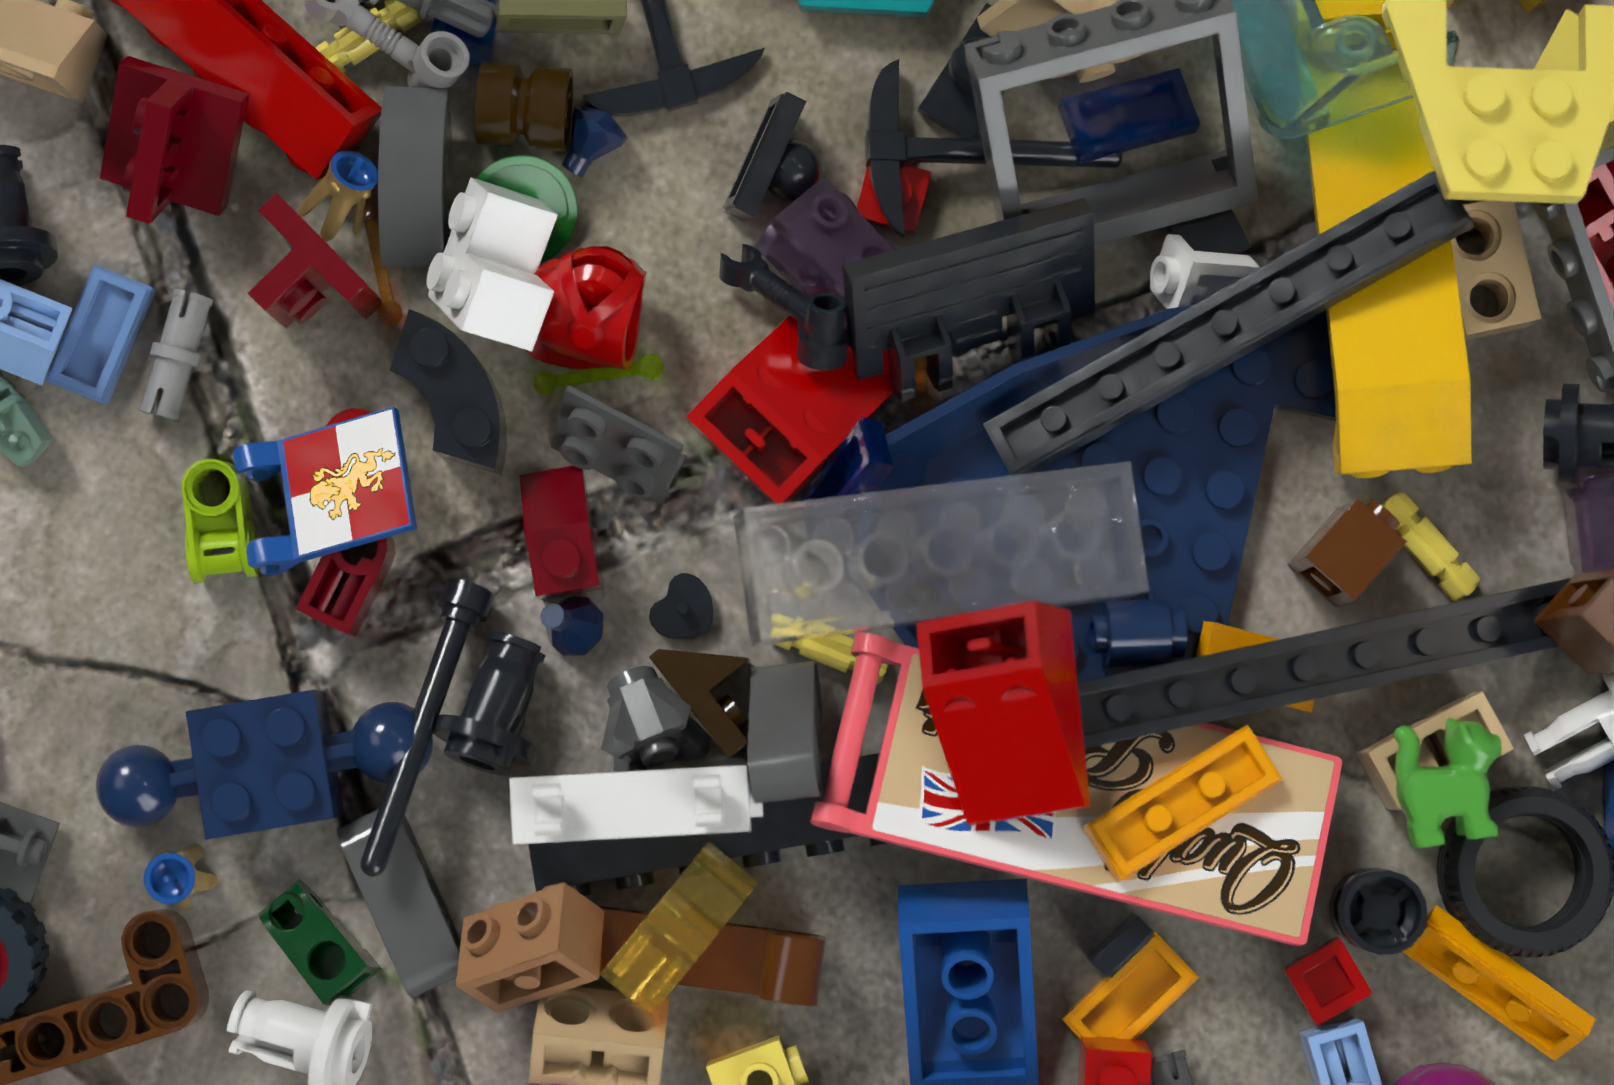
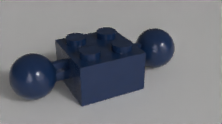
(257, 764)

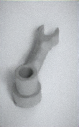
(434, 63)

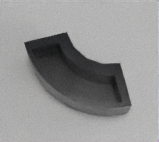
(458, 390)

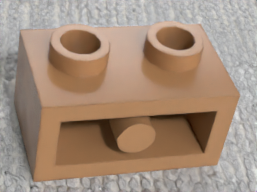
(530, 948)

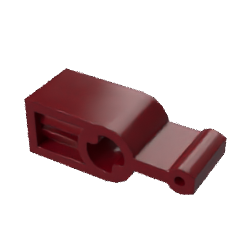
(343, 592)

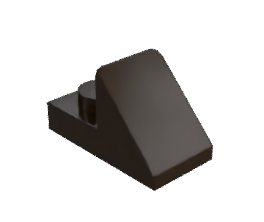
(694, 679)

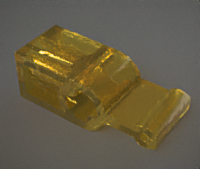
(679, 928)

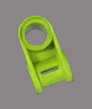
(217, 526)

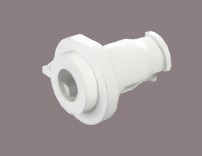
(1572, 722)
(315, 1042)

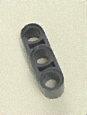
(785, 732)
(406, 908)

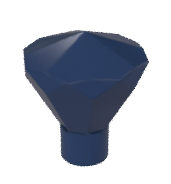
(592, 137)
(573, 625)

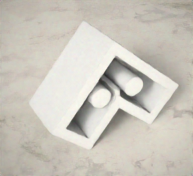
(490, 264)

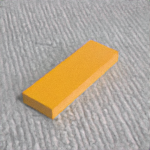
(1182, 803)
(1500, 986)

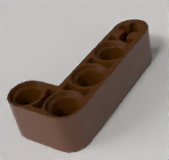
(740, 959)
(139, 1001)

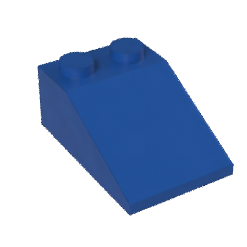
(968, 983)

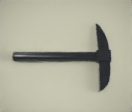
(676, 83)
(889, 149)

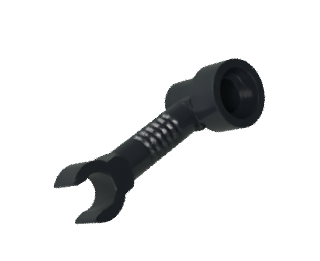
(820, 317)

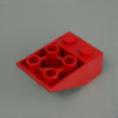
(782, 418)
(1007, 709)

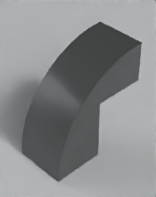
(413, 175)

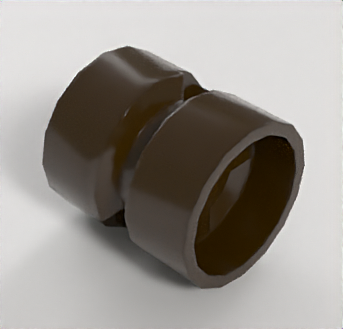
(518, 106)

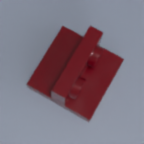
(172, 139)
(297, 282)

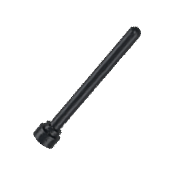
(462, 608)

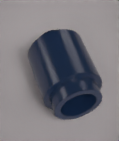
(1138, 632)

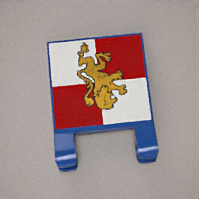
(339, 488)

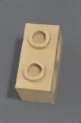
(1499, 268)
(1380, 756)
(596, 1040)

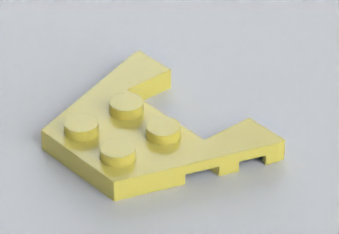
(1505, 128)

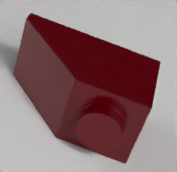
(560, 533)

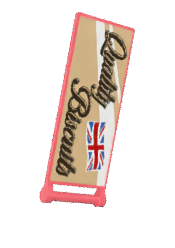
(1242, 873)

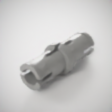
(176, 355)

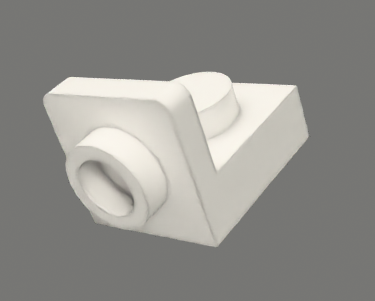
(1189, 276)

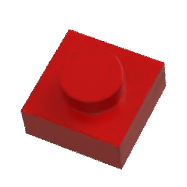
(913, 189)
(1327, 981)

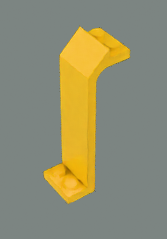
(1402, 338)

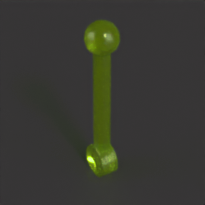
(649, 367)

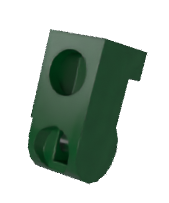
(317, 944)

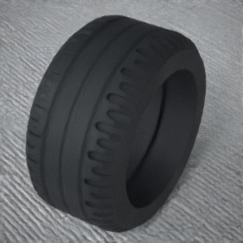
(1591, 887)

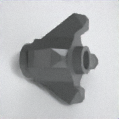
(649, 723)

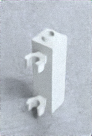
(632, 804)

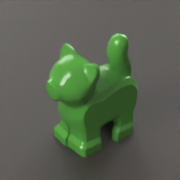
(1455, 790)

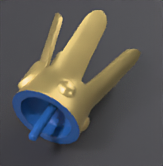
(350, 184)
(173, 877)

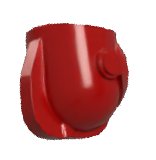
(592, 309)

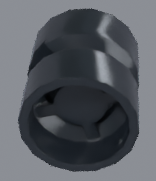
(1378, 910)

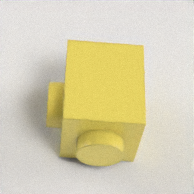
(759, 1065)

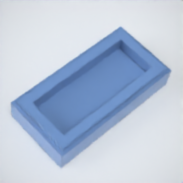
(100, 335)

